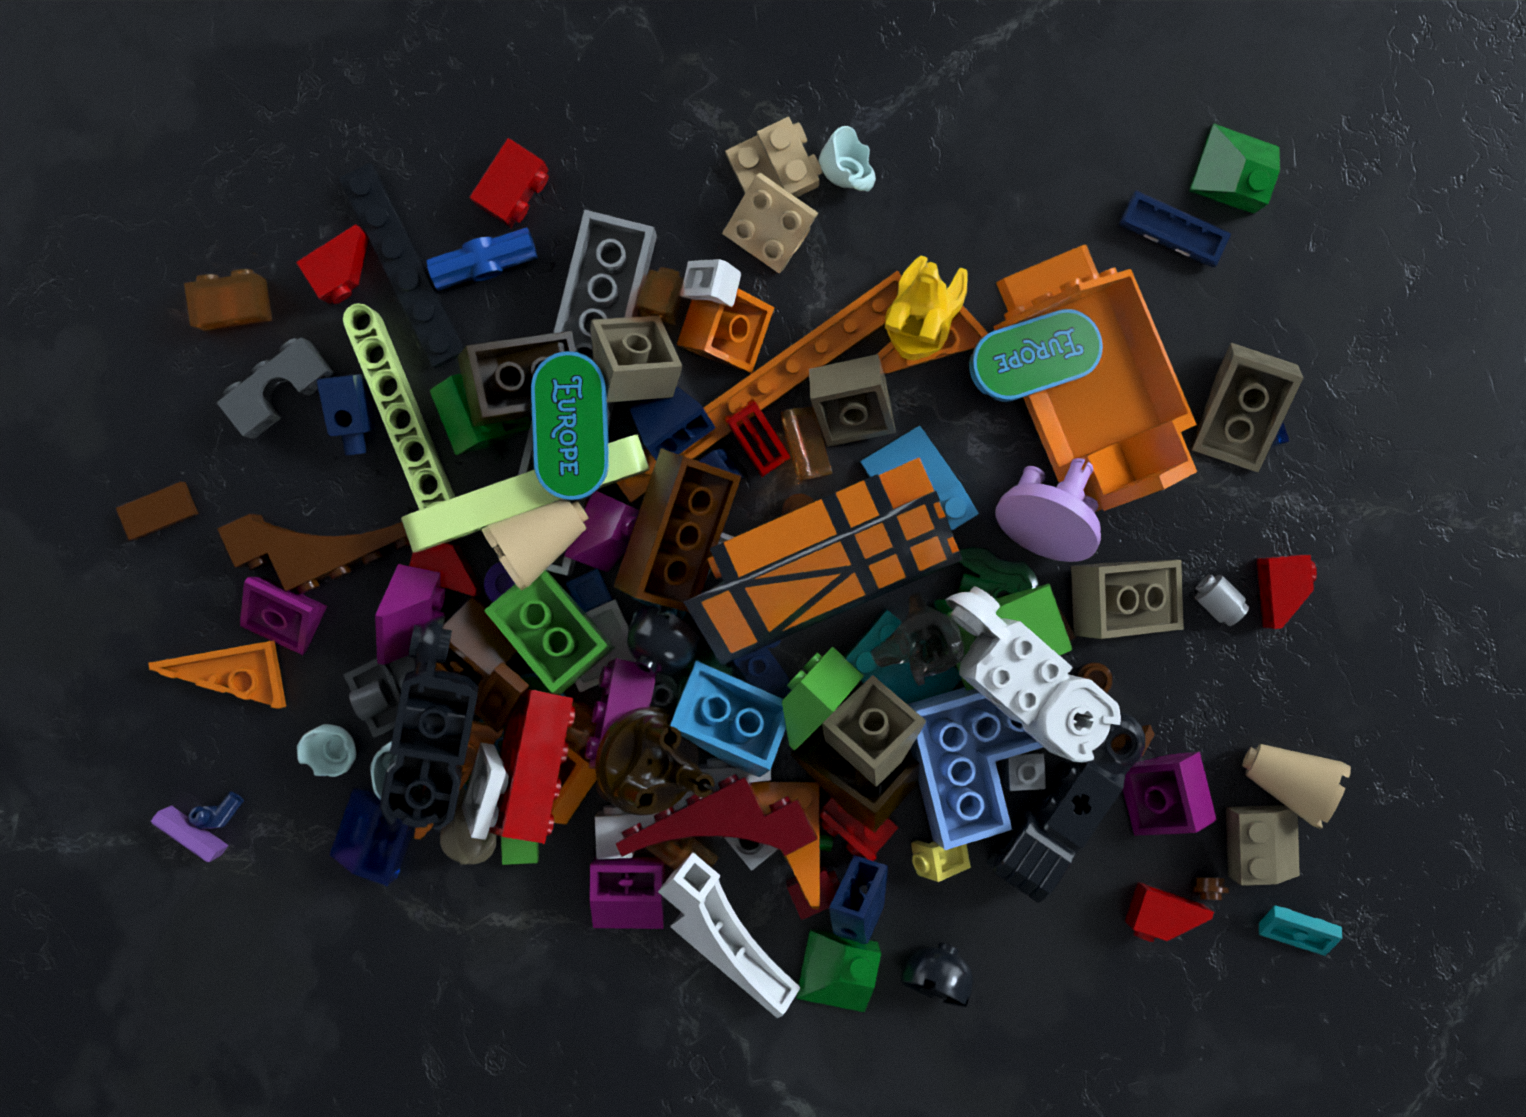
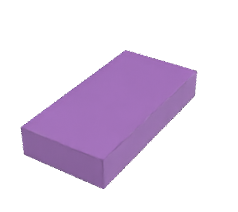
(193, 838)

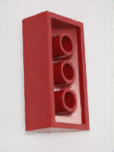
(532, 758)

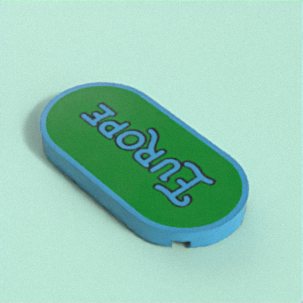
(1036, 355)
(570, 425)

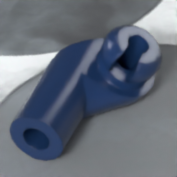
(216, 816)

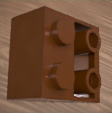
(476, 644)

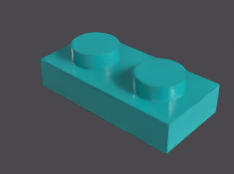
(1300, 930)

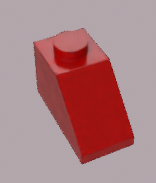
(336, 265)
(453, 566)
(1284, 587)
(1163, 914)

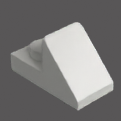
(711, 281)

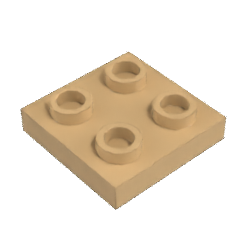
(770, 223)

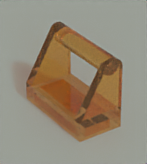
(805, 444)

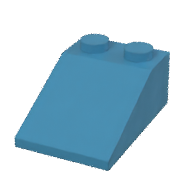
(916, 444)
(730, 719)

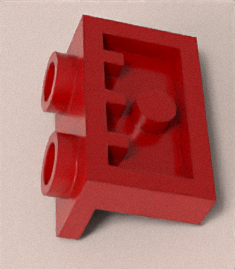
(861, 839)

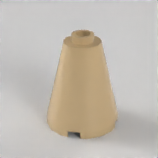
(535, 538)
(1298, 780)

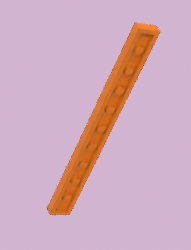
(786, 370)

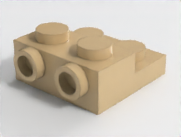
(777, 155)

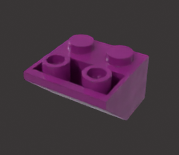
(627, 893)

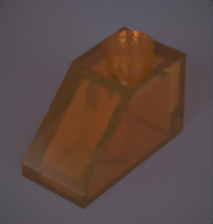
(661, 295)

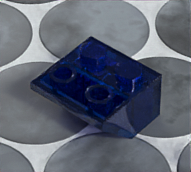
(368, 842)

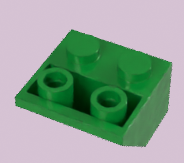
(456, 417)

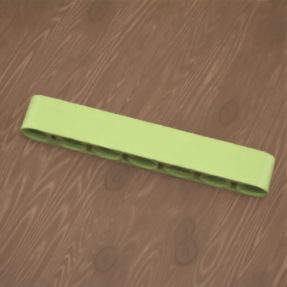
(391, 406)
(506, 499)

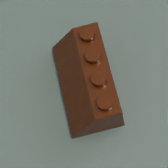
(675, 530)

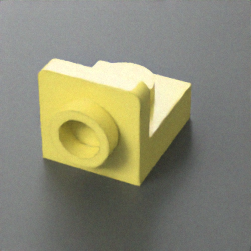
(936, 863)

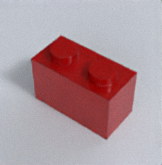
(510, 183)

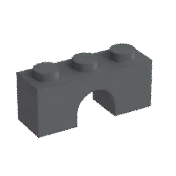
(250, 402)

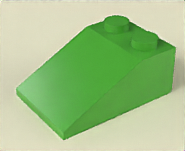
(1037, 611)
(550, 632)

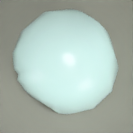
(327, 750)

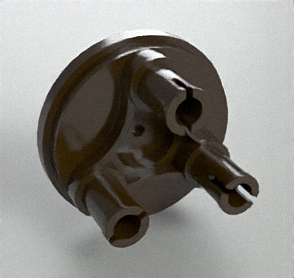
(647, 763)

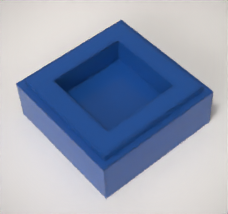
(589, 590)

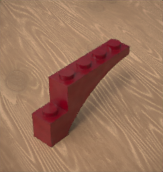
(727, 813)

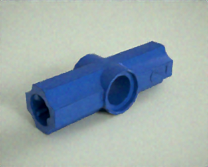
(482, 259)

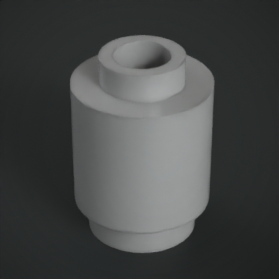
(1221, 599)

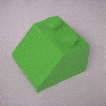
(817, 694)

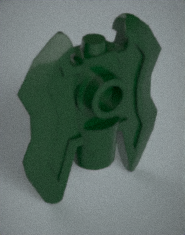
(995, 575)

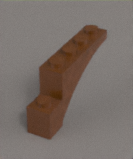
(303, 557)

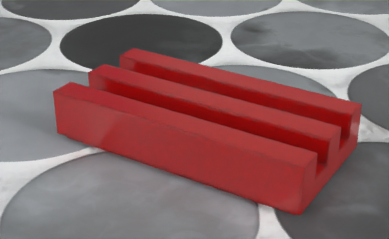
(741, 414)

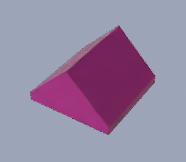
(280, 614)

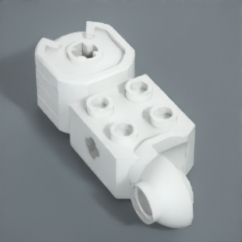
(1031, 680)

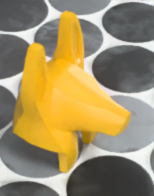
(924, 309)

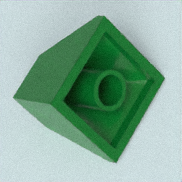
(1237, 169)
(838, 971)

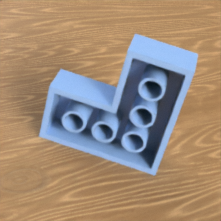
(959, 766)

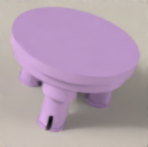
(1052, 519)

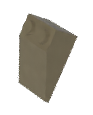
(1246, 407)
(1127, 598)

